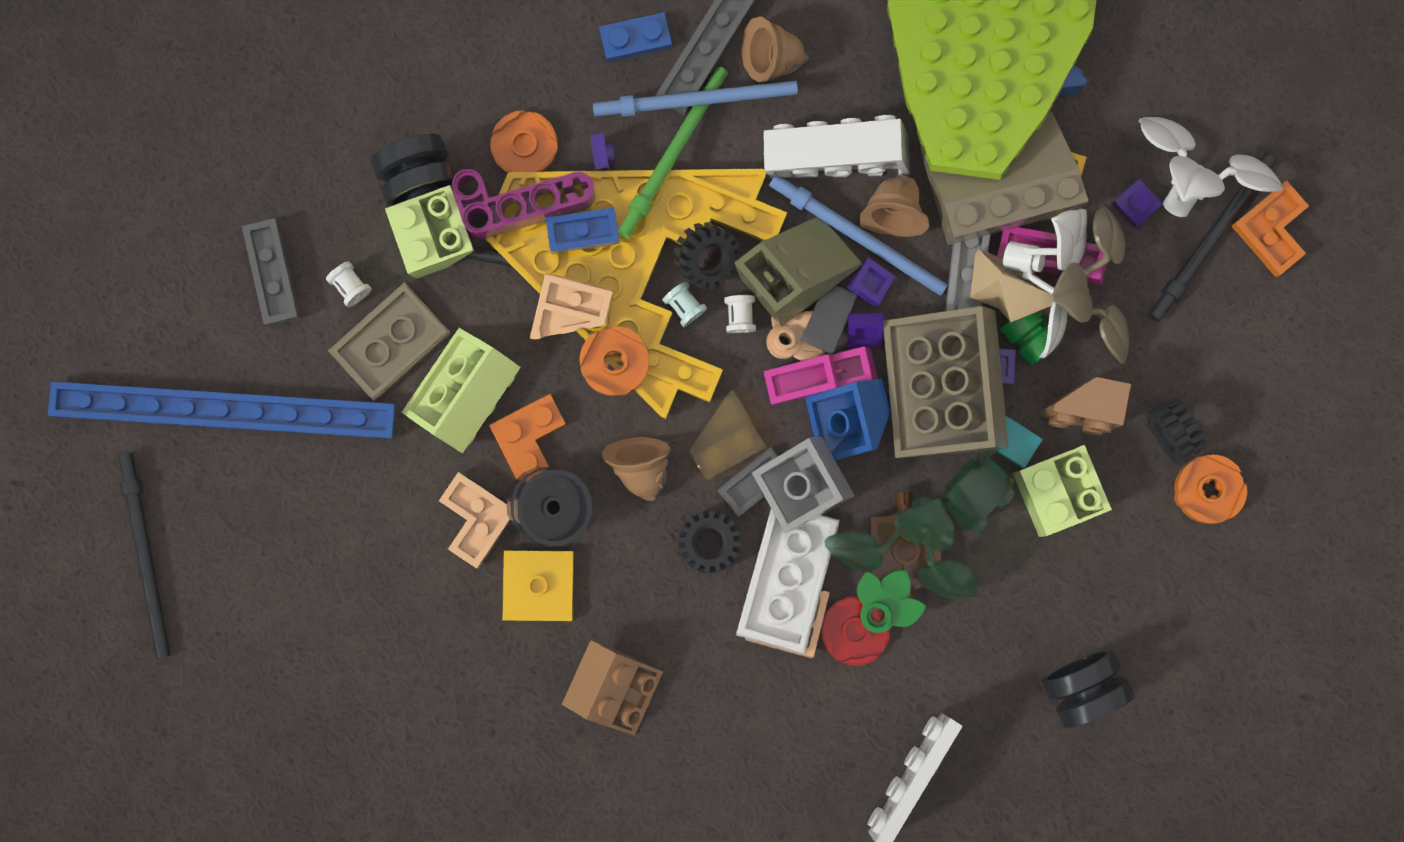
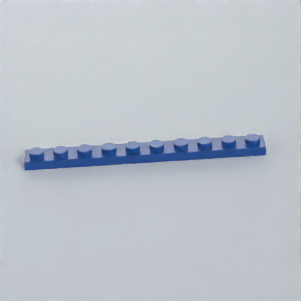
(222, 410)

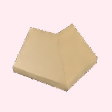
(1006, 288)

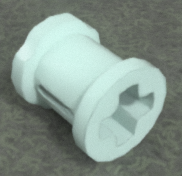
(684, 304)

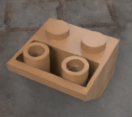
(1095, 405)
(612, 688)

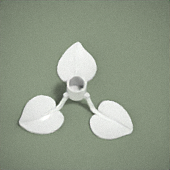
(1193, 180)
(1027, 258)

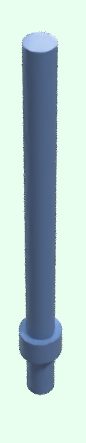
(628, 105)
(802, 198)

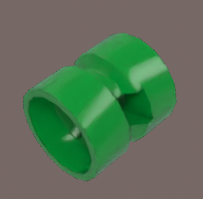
(1030, 335)

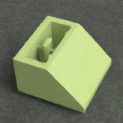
(429, 232)
(1062, 491)

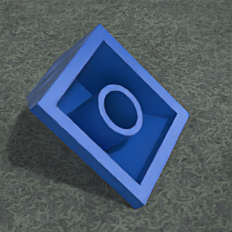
(850, 417)

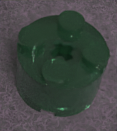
(976, 492)

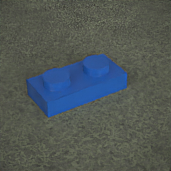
(635, 37)
(582, 230)

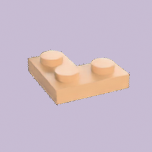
(484, 515)

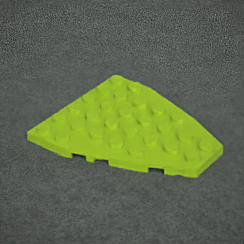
(984, 74)

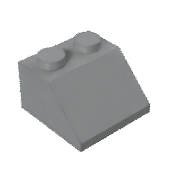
(803, 483)

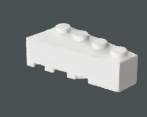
(837, 148)

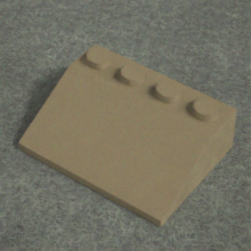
(1033, 189)
(945, 383)

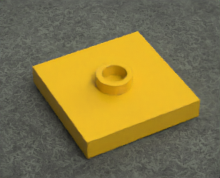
(538, 585)

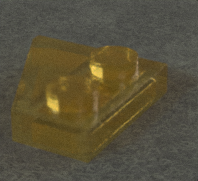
(726, 439)

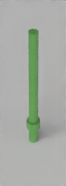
(641, 204)

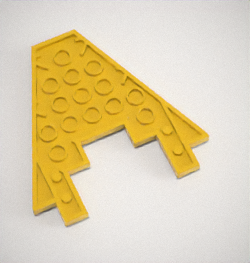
(682, 201)

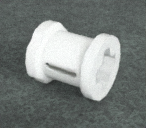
(348, 284)
(740, 314)

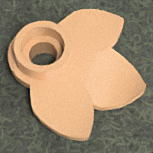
(793, 332)

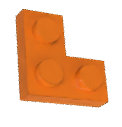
(1264, 229)
(519, 434)

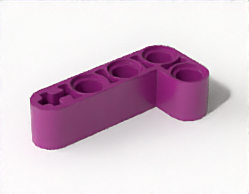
(525, 197)

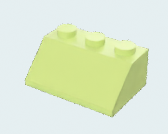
(461, 390)

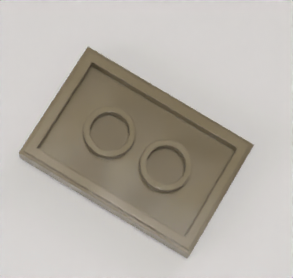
(389, 342)

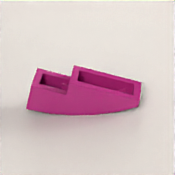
(1049, 240)
(819, 375)

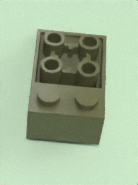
(796, 268)

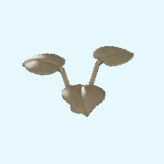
(1074, 296)

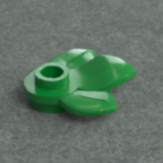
(892, 597)

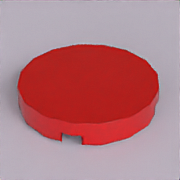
(843, 625)

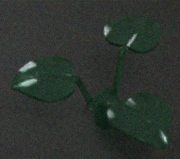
(925, 524)

